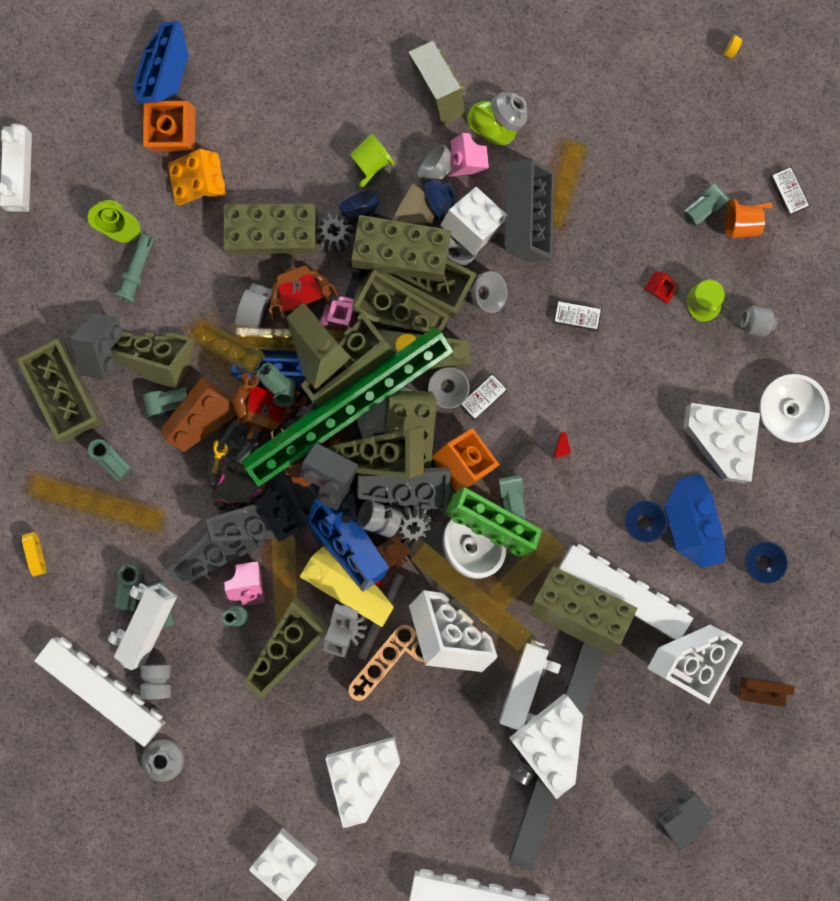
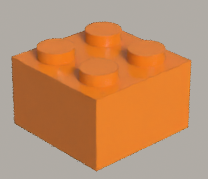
(169, 126)
(467, 460)

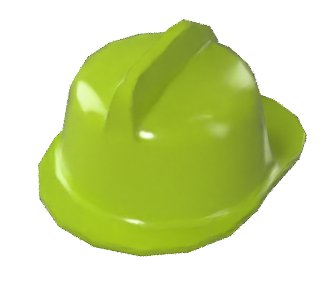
(484, 123)
(112, 220)

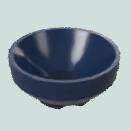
(439, 197)
(359, 204)
(657, 518)
(777, 562)

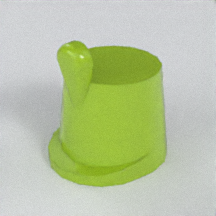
(370, 158)
(705, 300)

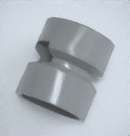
(379, 518)
(155, 681)

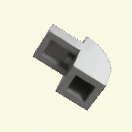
(252, 307)
(340, 630)

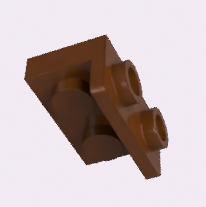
(764, 691)

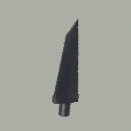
(351, 506)

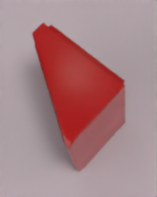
(661, 286)
(562, 446)

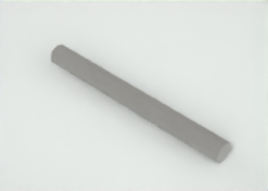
(375, 628)

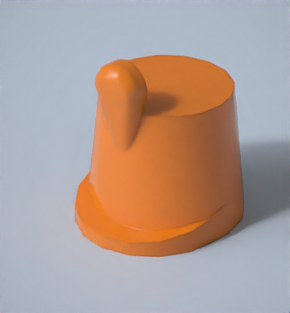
(744, 220)

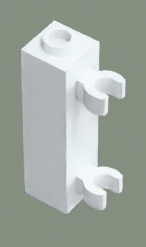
(15, 168)
(145, 625)
(524, 684)

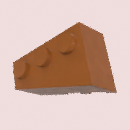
(198, 415)

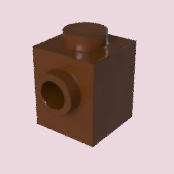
(393, 552)

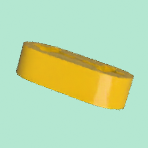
(33, 554)

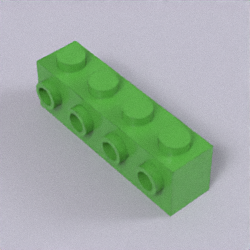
(493, 522)

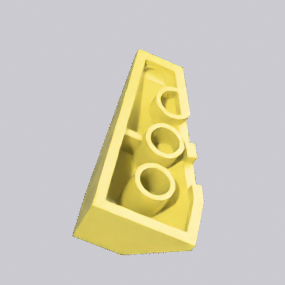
(332, 579)

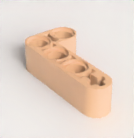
(385, 664)

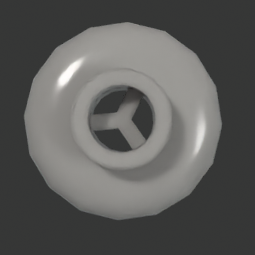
(758, 321)

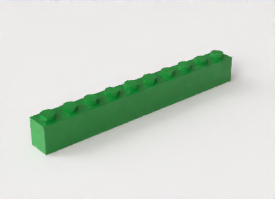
(346, 406)

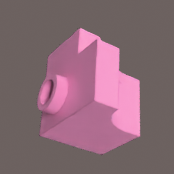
(467, 156)
(339, 314)
(246, 584)

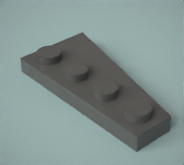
(434, 539)

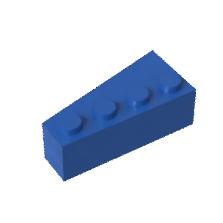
(348, 545)

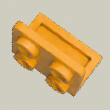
(196, 176)

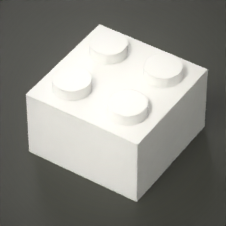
(474, 220)
(283, 864)

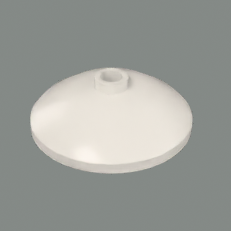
(806, 399)
(481, 559)

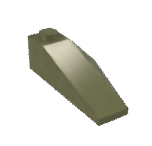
(394, 305)
(315, 346)
(155, 357)

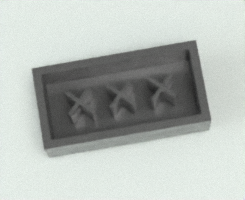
(529, 210)

